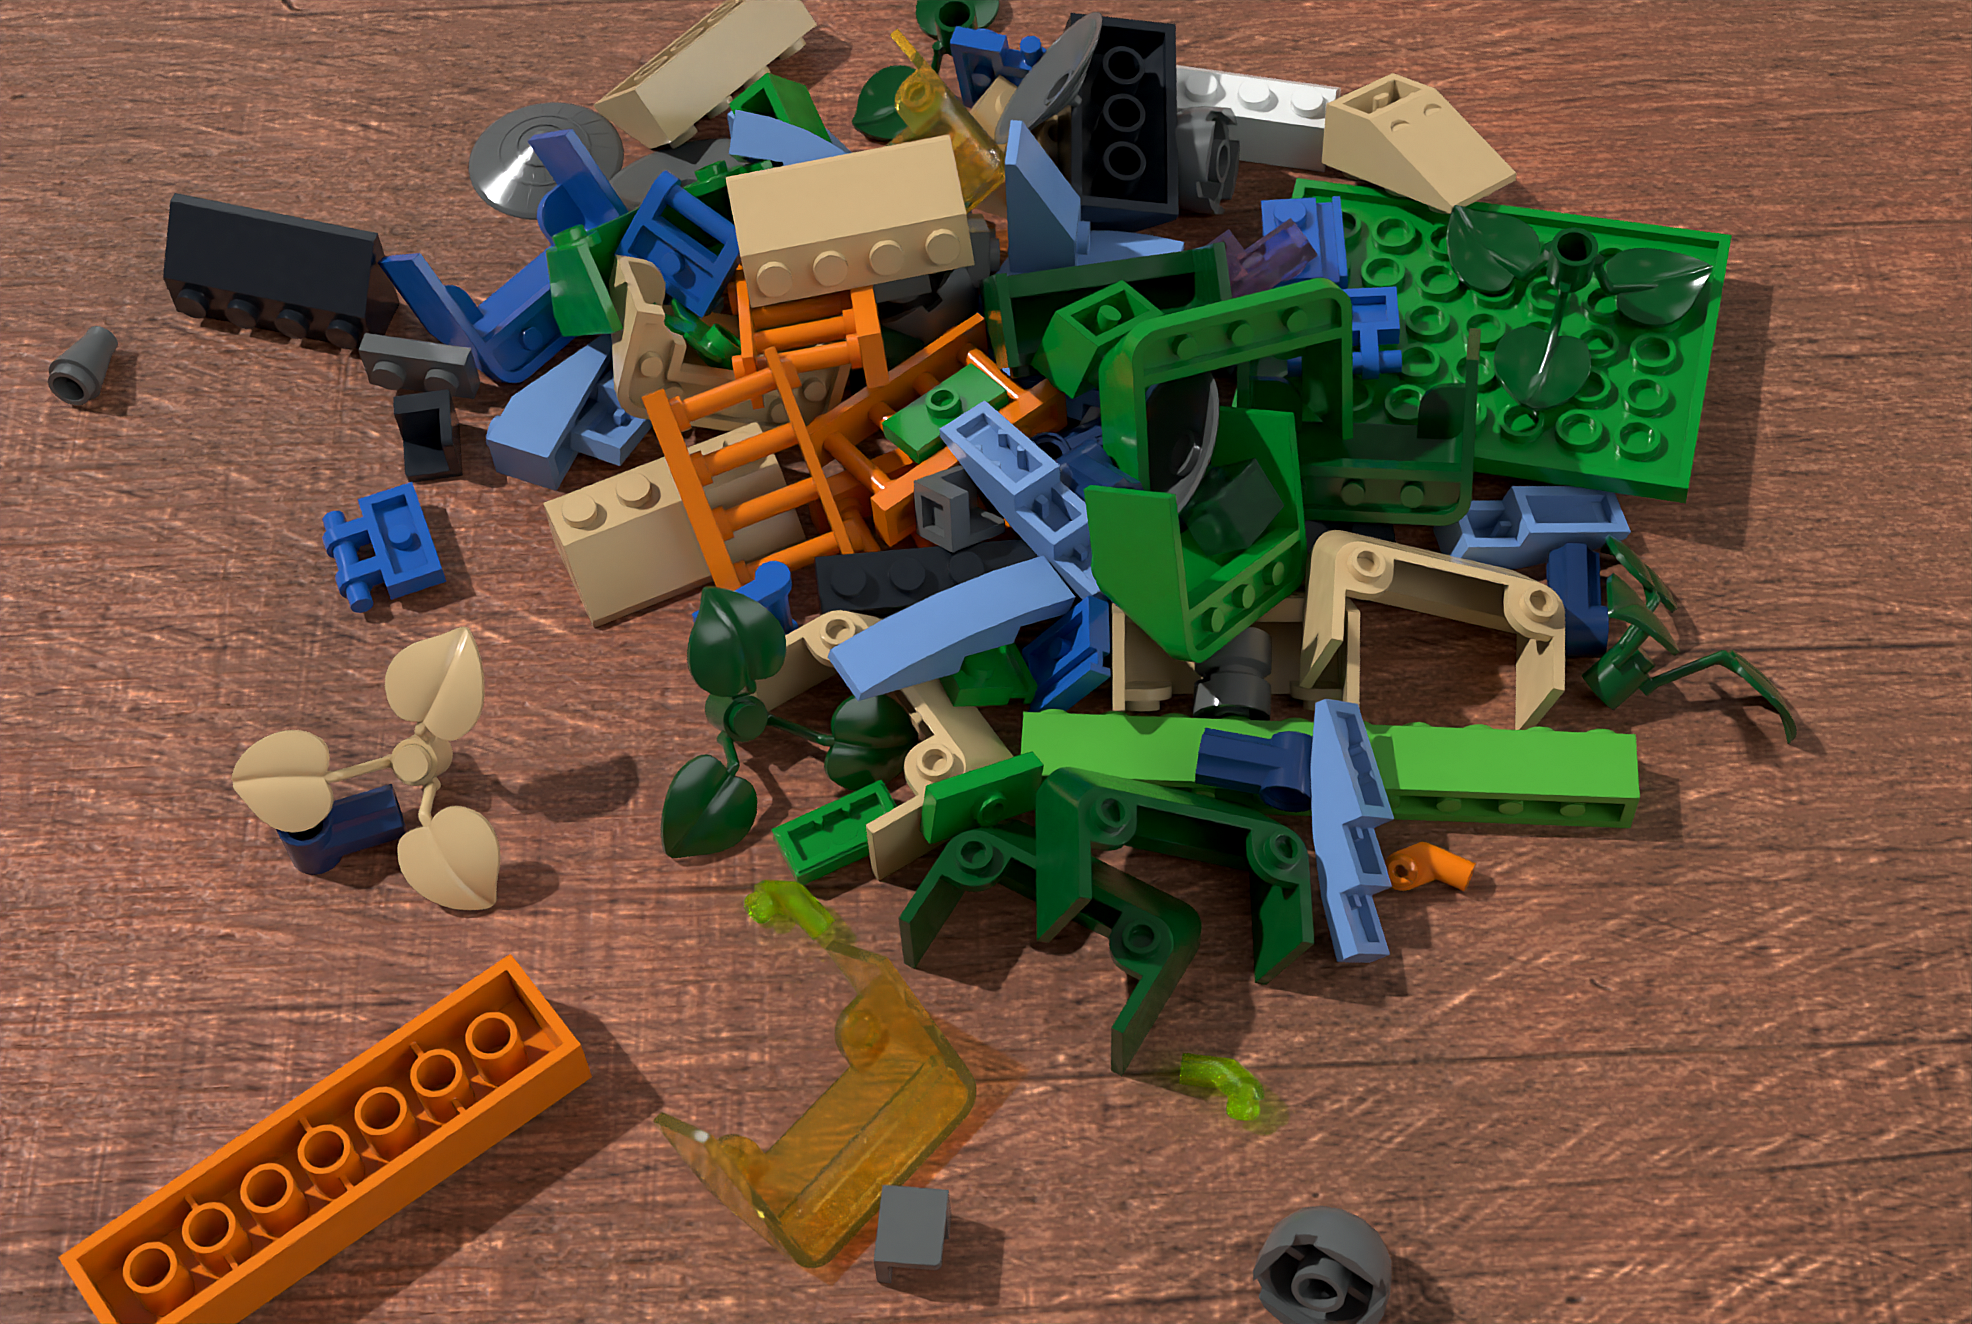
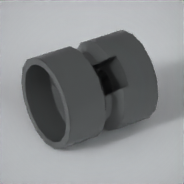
(1235, 679)

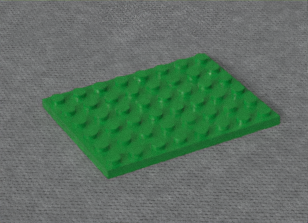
(1645, 387)

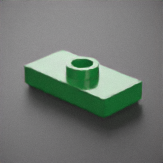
(918, 424)
(980, 797)
(831, 834)

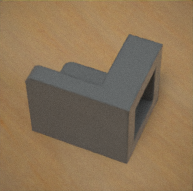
(950, 511)
(911, 1229)

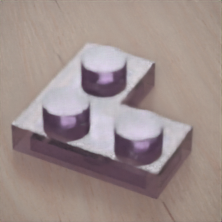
(1268, 261)

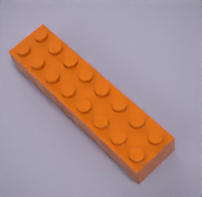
(334, 1159)

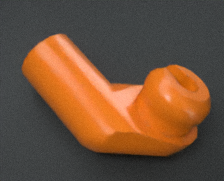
(1427, 863)

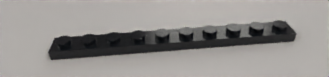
(900, 578)

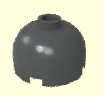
(1206, 158)
(933, 313)
(1324, 1269)

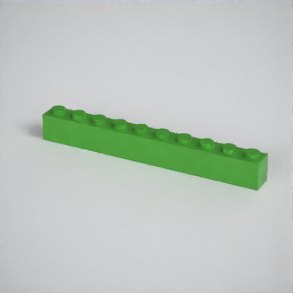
(1425, 769)

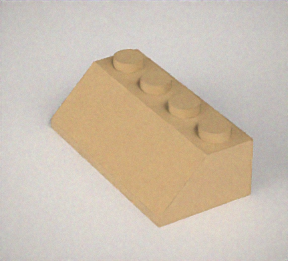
(704, 68)
(850, 221)
(633, 540)

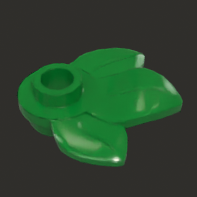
(712, 344)

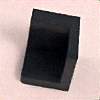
(429, 435)

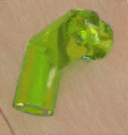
(788, 899)
(1230, 1078)

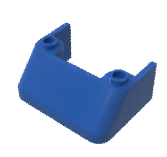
(516, 325)

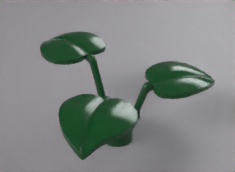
(937, 19)
(1539, 366)
(726, 653)
(1627, 665)

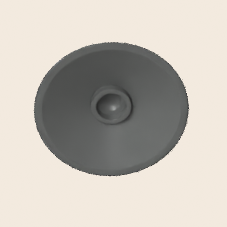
(1053, 78)
(510, 172)
(636, 179)
(1181, 434)

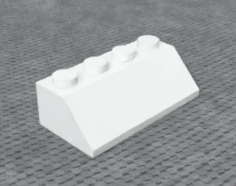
(1275, 117)

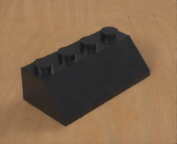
(1122, 136)
(276, 272)

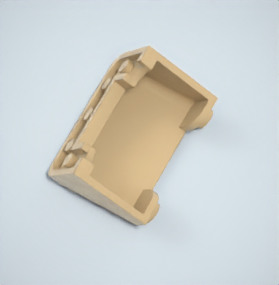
(655, 358)

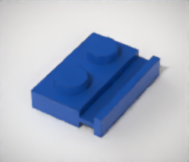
(1322, 227)
(1070, 656)

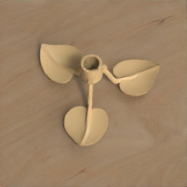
(441, 689)

